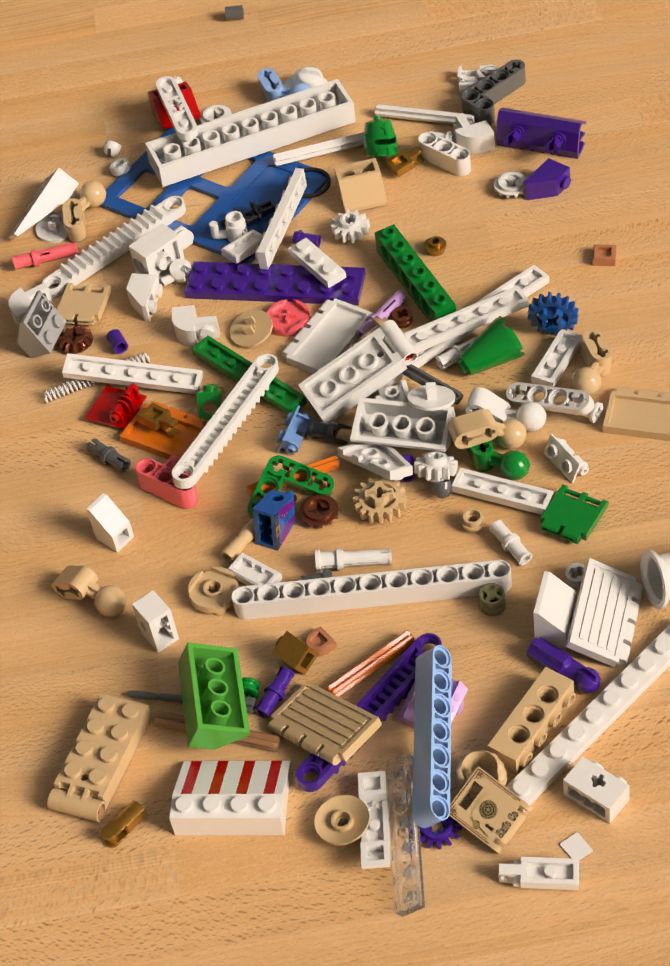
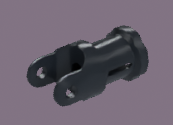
(326, 430)

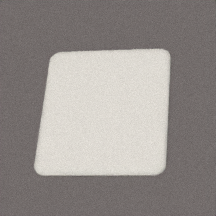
(576, 846)

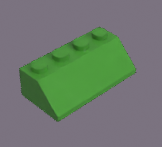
(212, 696)

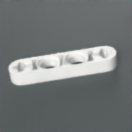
(550, 396)

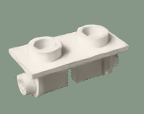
(562, 457)

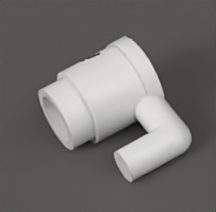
(234, 224)

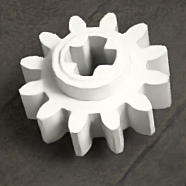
(350, 226)
(435, 466)

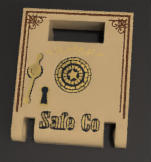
(492, 812)

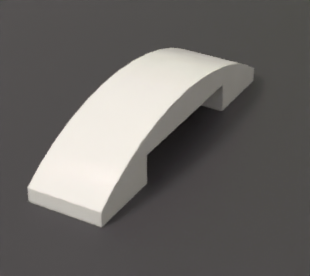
(376, 839)

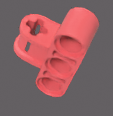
(158, 480)

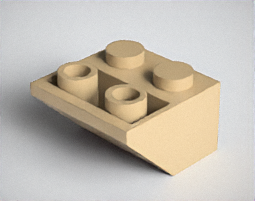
(360, 185)

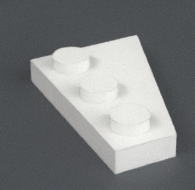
(378, 459)

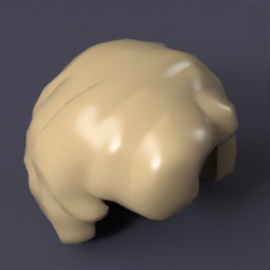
(484, 759)

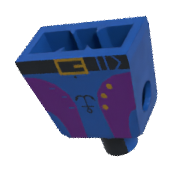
(274, 518)

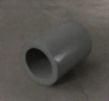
(234, 12)

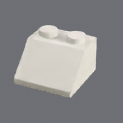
(554, 610)

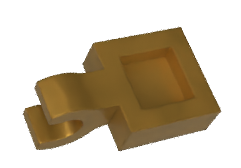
(404, 162)
(156, 417)

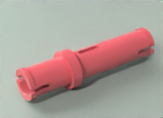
(45, 255)

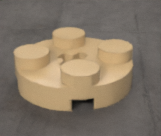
(212, 602)

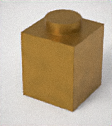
(295, 652)

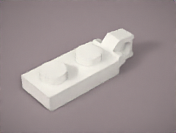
(541, 873)

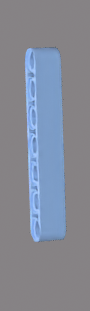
(432, 737)

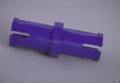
(274, 692)

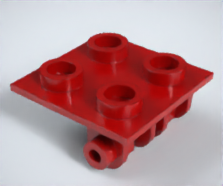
(116, 406)

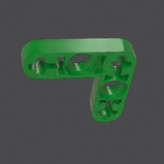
(279, 478)

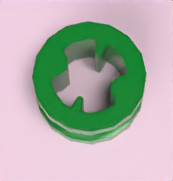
(250, 687)

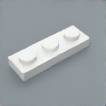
(317, 262)
(556, 358)

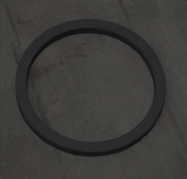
(313, 195)

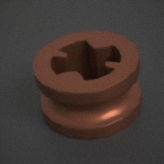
(402, 316)

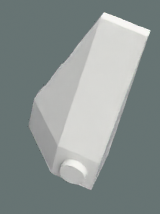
(50, 195)

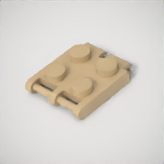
(83, 305)

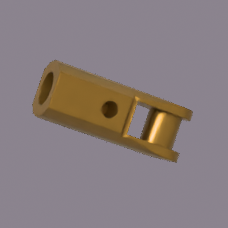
(123, 824)

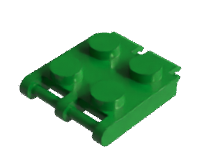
(572, 515)

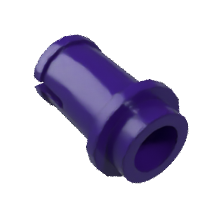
(300, 235)

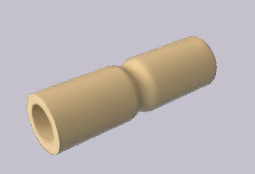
(239, 543)

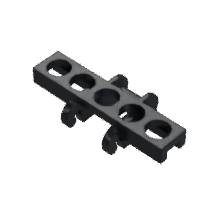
(257, 212)

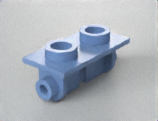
(296, 424)

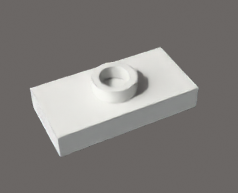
(242, 247)
(253, 572)

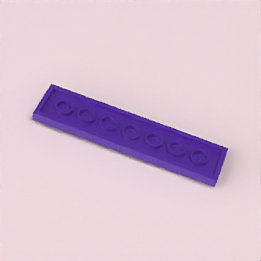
(278, 283)

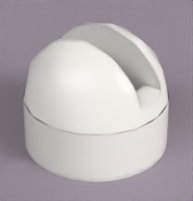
(111, 148)

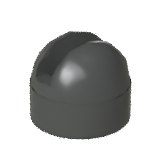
(442, 489)

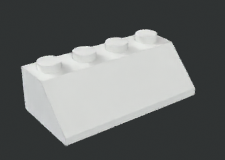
(401, 425)

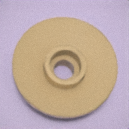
(338, 811)

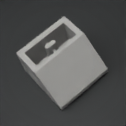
(40, 327)

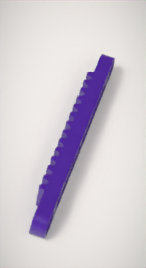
(378, 701)

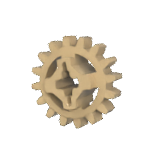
(380, 500)

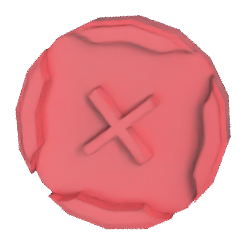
(288, 317)

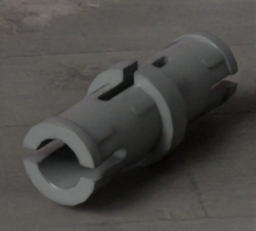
(108, 455)

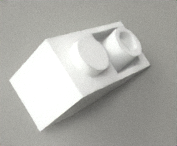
(143, 294)
(109, 523)

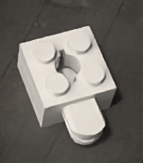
(159, 249)

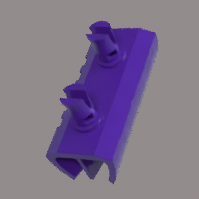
(539, 132)

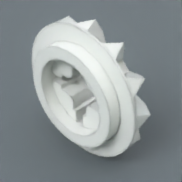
(219, 110)
(510, 179)

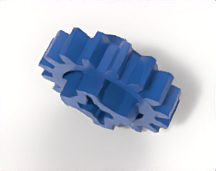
(552, 313)

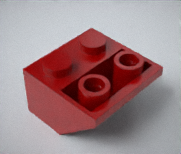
(159, 111)

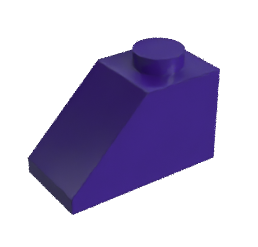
(547, 181)

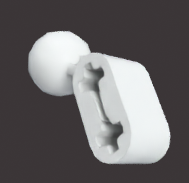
(529, 414)

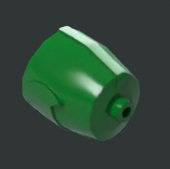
(379, 137)

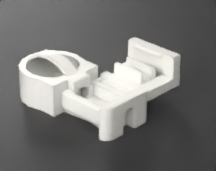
(467, 78)

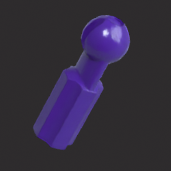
(548, 655)

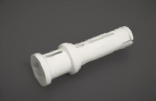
(341, 559)

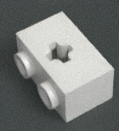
(155, 621)
(596, 789)

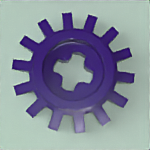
(441, 835)

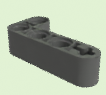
(482, 96)

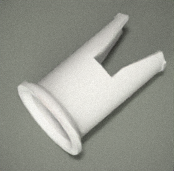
(656, 577)

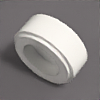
(120, 166)

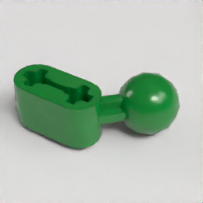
(512, 464)

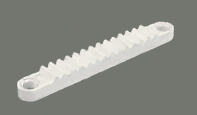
(113, 246)
(225, 421)

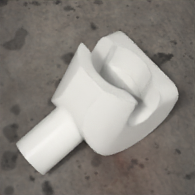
(178, 270)

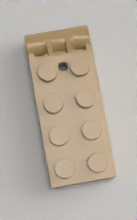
(99, 757)

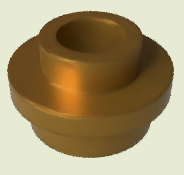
(435, 245)

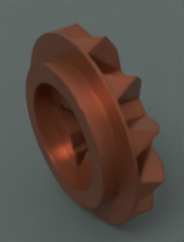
(82, 342)
(309, 509)

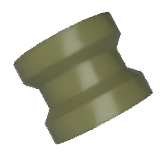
(487, 595)

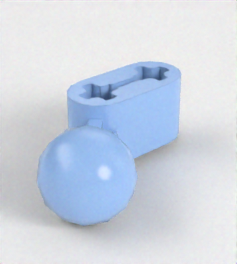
(272, 85)

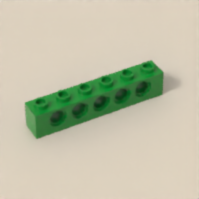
(413, 274)

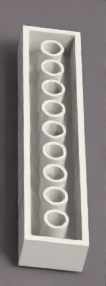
(251, 132)

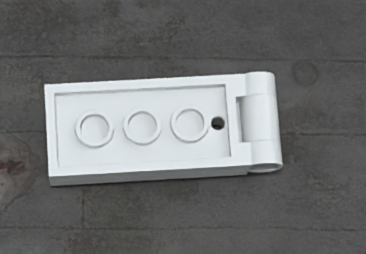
(359, 371)

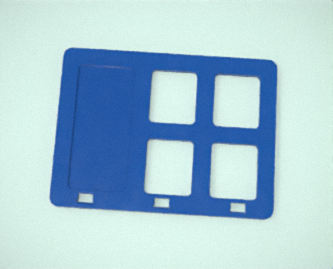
(259, 183)

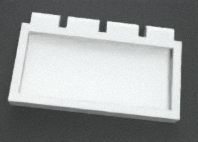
(325, 335)
(605, 614)

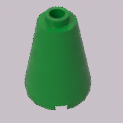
(491, 348)

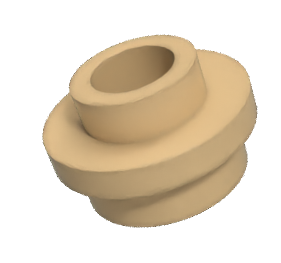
(473, 515)

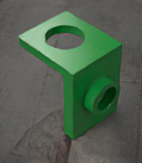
(208, 393)

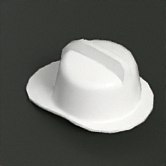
(307, 75)

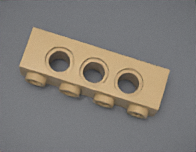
(532, 707)

